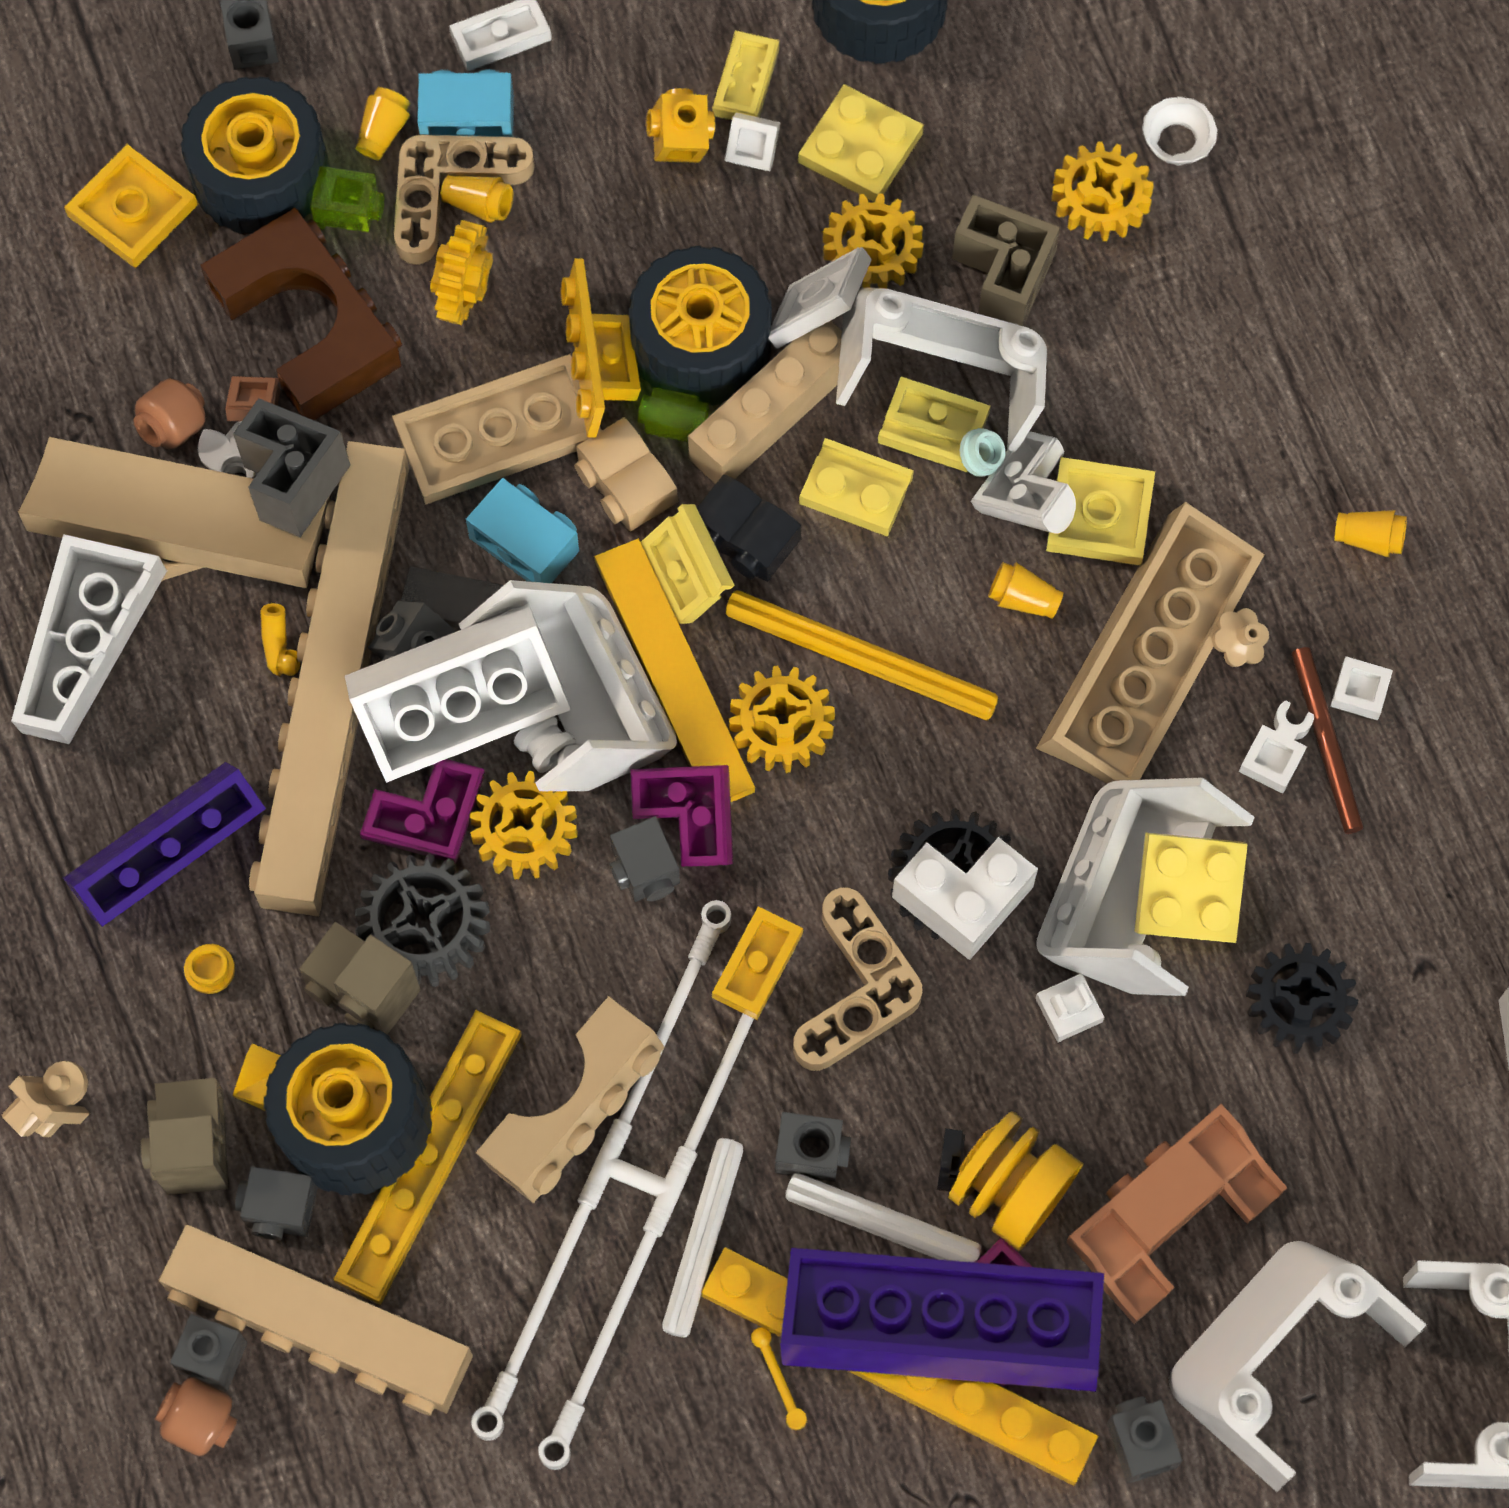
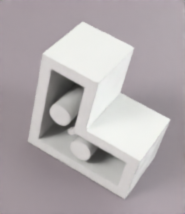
(961, 904)

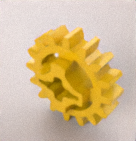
(1100, 195)
(878, 231)
(461, 272)
(763, 723)
(510, 838)

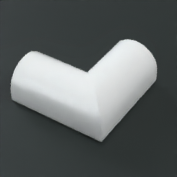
(1022, 491)

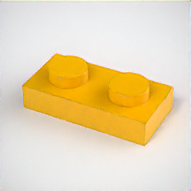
(757, 963)

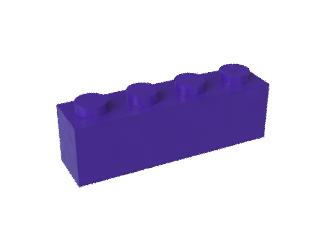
(164, 843)

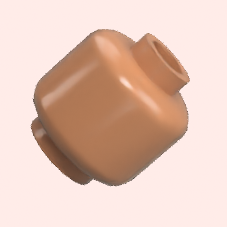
(169, 414)
(196, 1416)

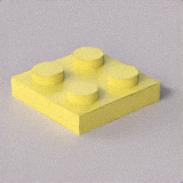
(860, 143)
(1109, 511)
(1190, 887)

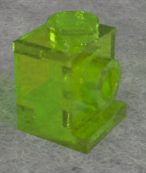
(346, 199)

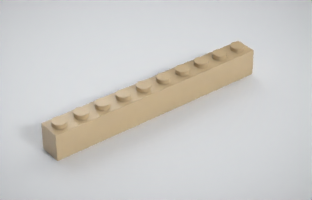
(323, 722)

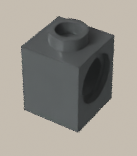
(252, 45)
(797, 1128)
(209, 1352)

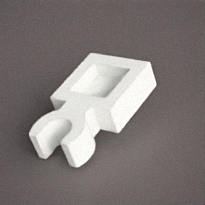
(1276, 753)

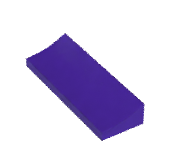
(943, 1319)

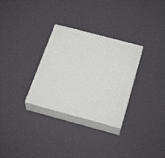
(819, 297)

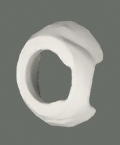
(1186, 113)

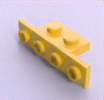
(602, 353)

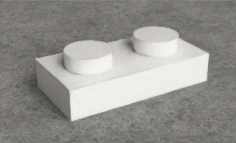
(500, 33)

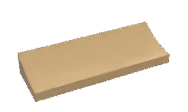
(164, 512)
(1151, 648)

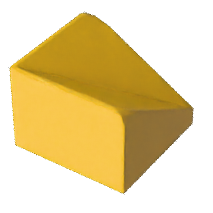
(254, 1075)

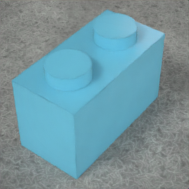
(466, 103)
(523, 533)

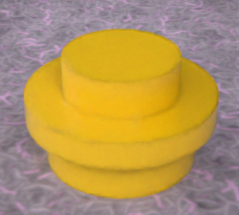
(209, 968)

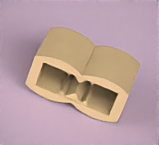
(626, 475)

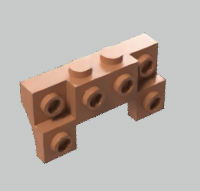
(1152, 1207)

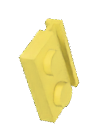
(930, 422)
(856, 487)
(687, 564)

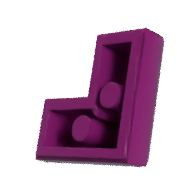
(700, 801)
(429, 825)

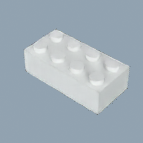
(456, 693)

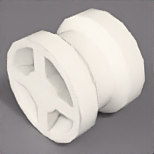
(543, 743)

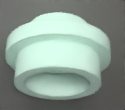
(991, 451)

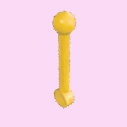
(796, 1417)

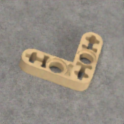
(439, 164)
(875, 977)

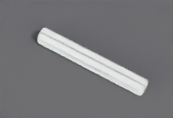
(880, 1220)
(702, 1238)

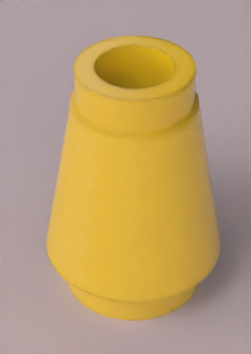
(381, 122)
(479, 196)
(1373, 531)
(1024, 591)

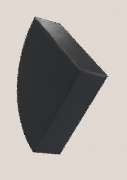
(950, 1158)

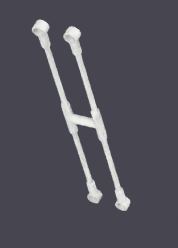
(606, 1166)

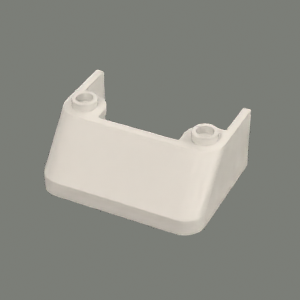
(950, 335)
(609, 695)
(1097, 897)
(1490, 1295)
(1216, 1371)

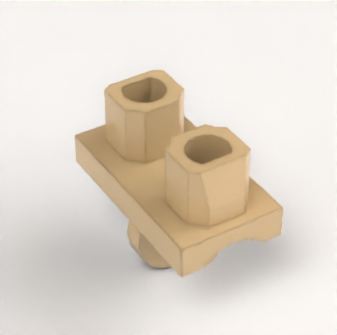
(48, 1100)

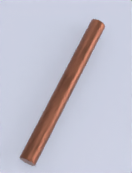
(1327, 741)

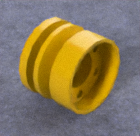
(1014, 1180)

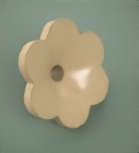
(1240, 637)

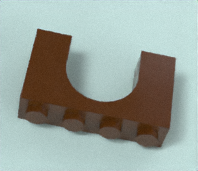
(292, 257)

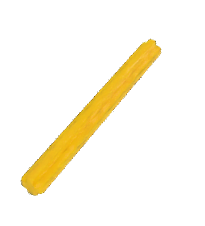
(862, 655)

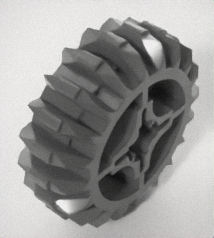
(438, 908)

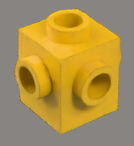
(680, 126)

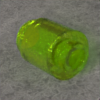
(672, 413)

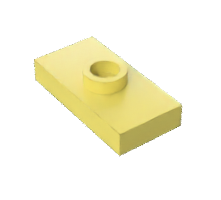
(745, 75)

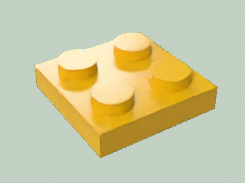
(131, 206)

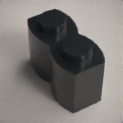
(748, 528)

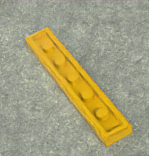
(670, 663)
(404, 1205)

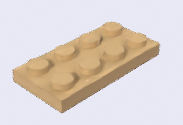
(492, 430)

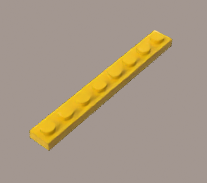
(973, 1406)

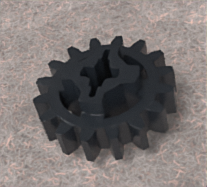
(1282, 997)

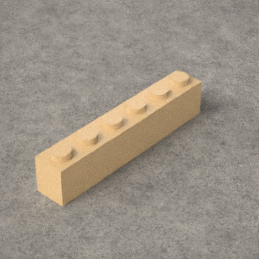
(315, 1319)

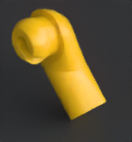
(274, 640)

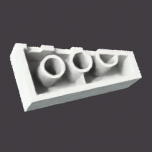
(82, 629)

